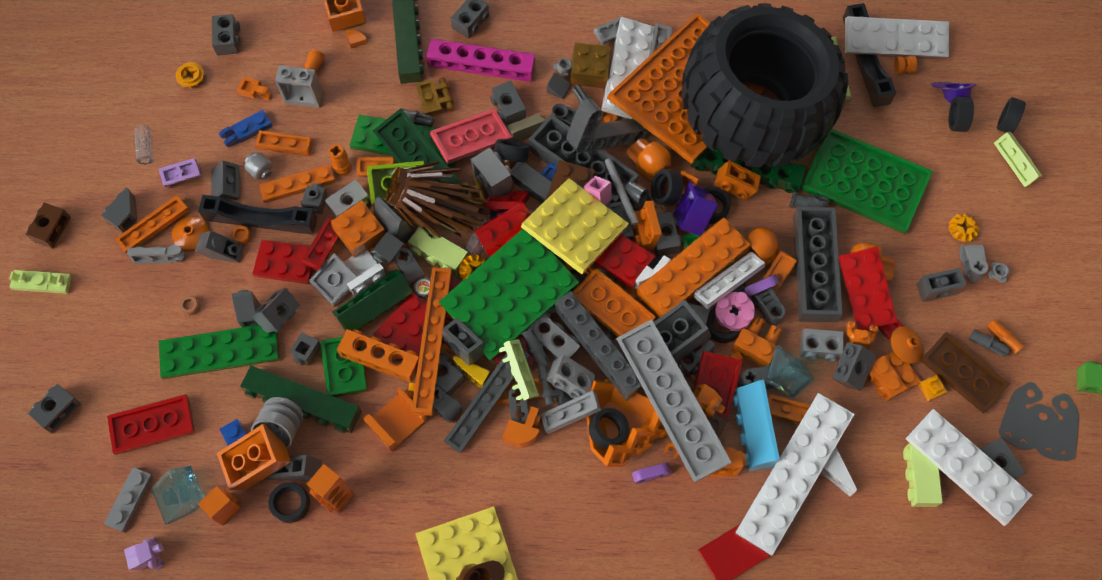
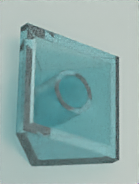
(788, 372)

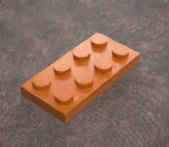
(611, 304)

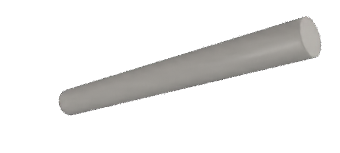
(621, 191)

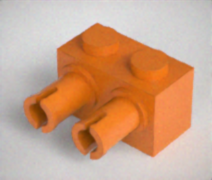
(755, 348)

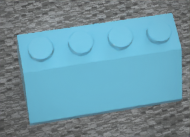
(756, 426)

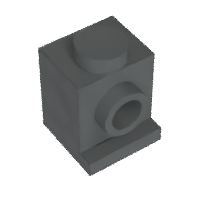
(316, 202)
(302, 344)

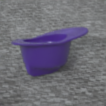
(954, 90)

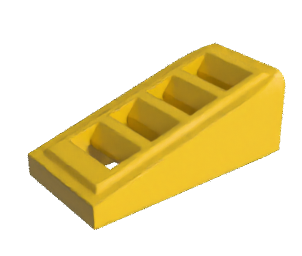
(473, 372)

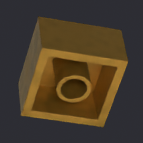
(590, 65)

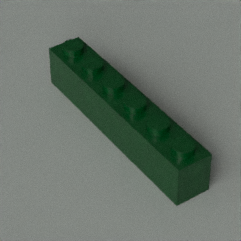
(407, 41)
(312, 403)

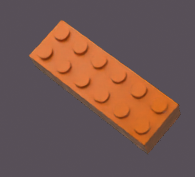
(693, 268)

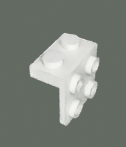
(367, 270)

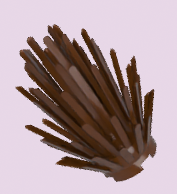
(424, 193)

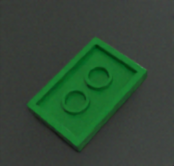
(341, 374)

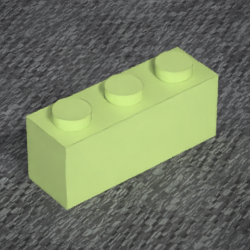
(437, 250)
(922, 478)

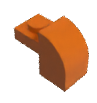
(525, 434)

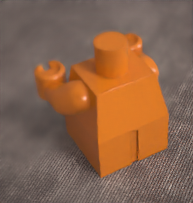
(861, 337)
(708, 400)

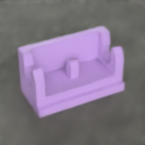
(180, 172)

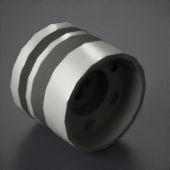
(281, 417)

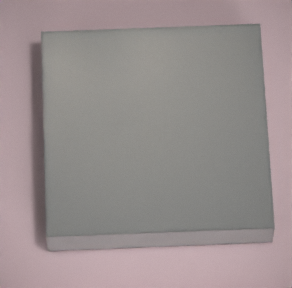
(333, 279)

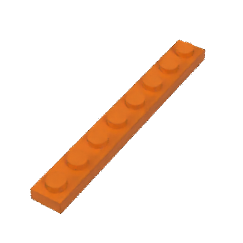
(431, 343)

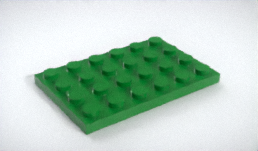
(867, 180)
(509, 292)

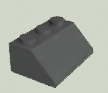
(682, 330)

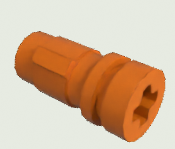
(339, 160)

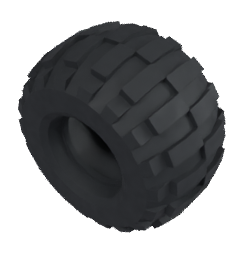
(778, 53)

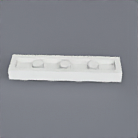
(729, 280)

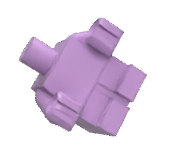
(144, 555)

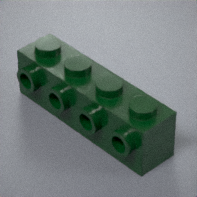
(373, 301)

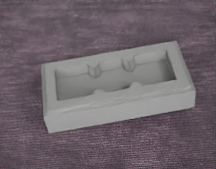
(607, 32)

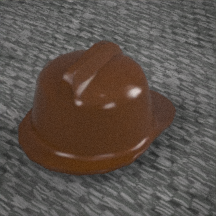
(485, 571)

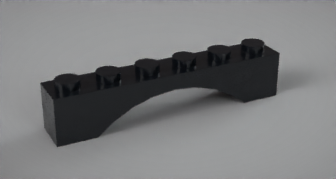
(876, 80)
(286, 219)

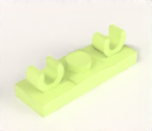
(1017, 159)
(40, 281)
(520, 370)

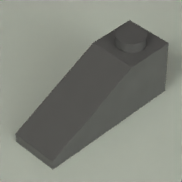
(300, 469)

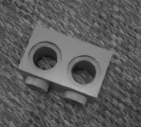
(820, 339)
(570, 377)

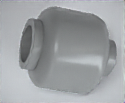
(258, 165)

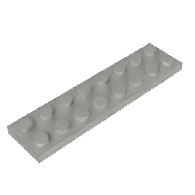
(673, 401)

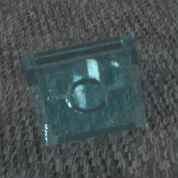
(177, 493)

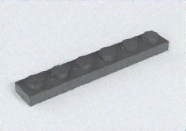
(481, 405)

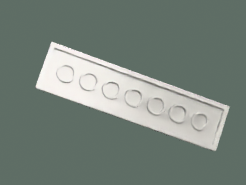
(794, 474)

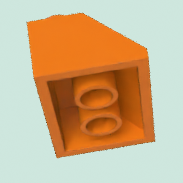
(252, 458)

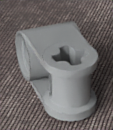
(973, 261)

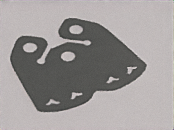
(1041, 434)

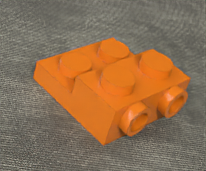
(648, 230)
(892, 376)
(738, 461)

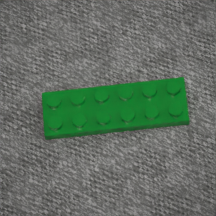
(366, 140)
(217, 351)

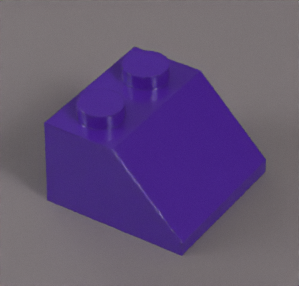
(695, 209)

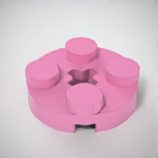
(729, 320)

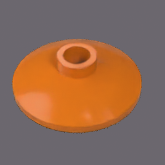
(189, 240)
(907, 345)

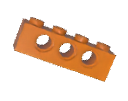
(349, 349)
(329, 489)

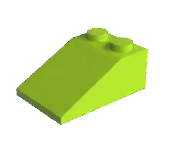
(380, 178)

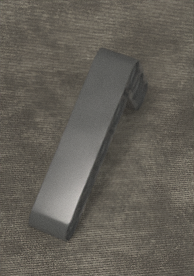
(589, 135)

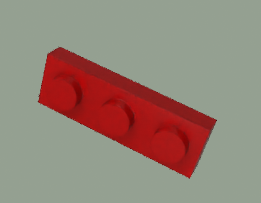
(321, 246)

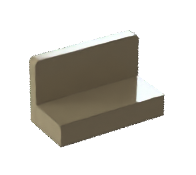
(525, 128)

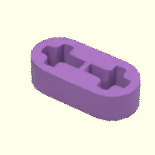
(761, 285)
(651, 473)

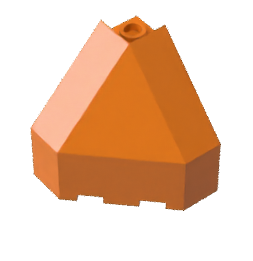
(642, 420)

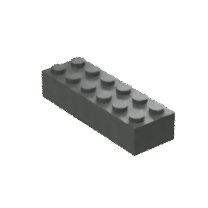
(551, 145)
(817, 264)

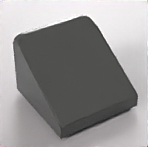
(558, 86)

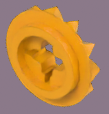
(193, 68)
(959, 232)
(464, 268)

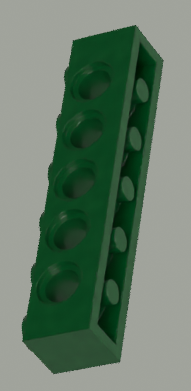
(772, 180)

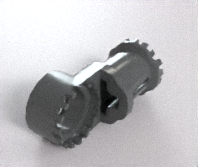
(810, 201)

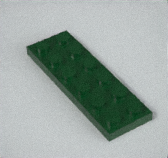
(408, 143)

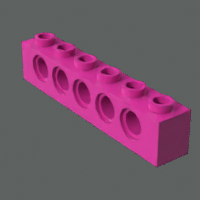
(488, 66)

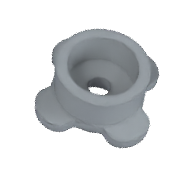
(563, 66)
(1002, 268)

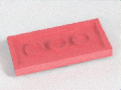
(469, 135)

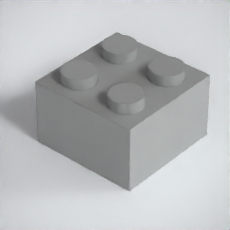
(492, 173)

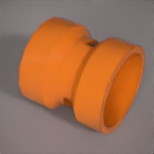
(905, 64)

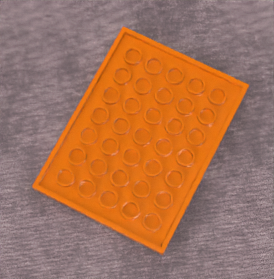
(655, 92)

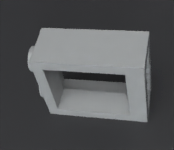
(304, 77)

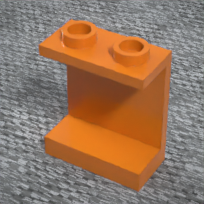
(395, 420)

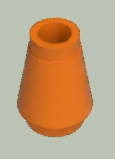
(314, 59)

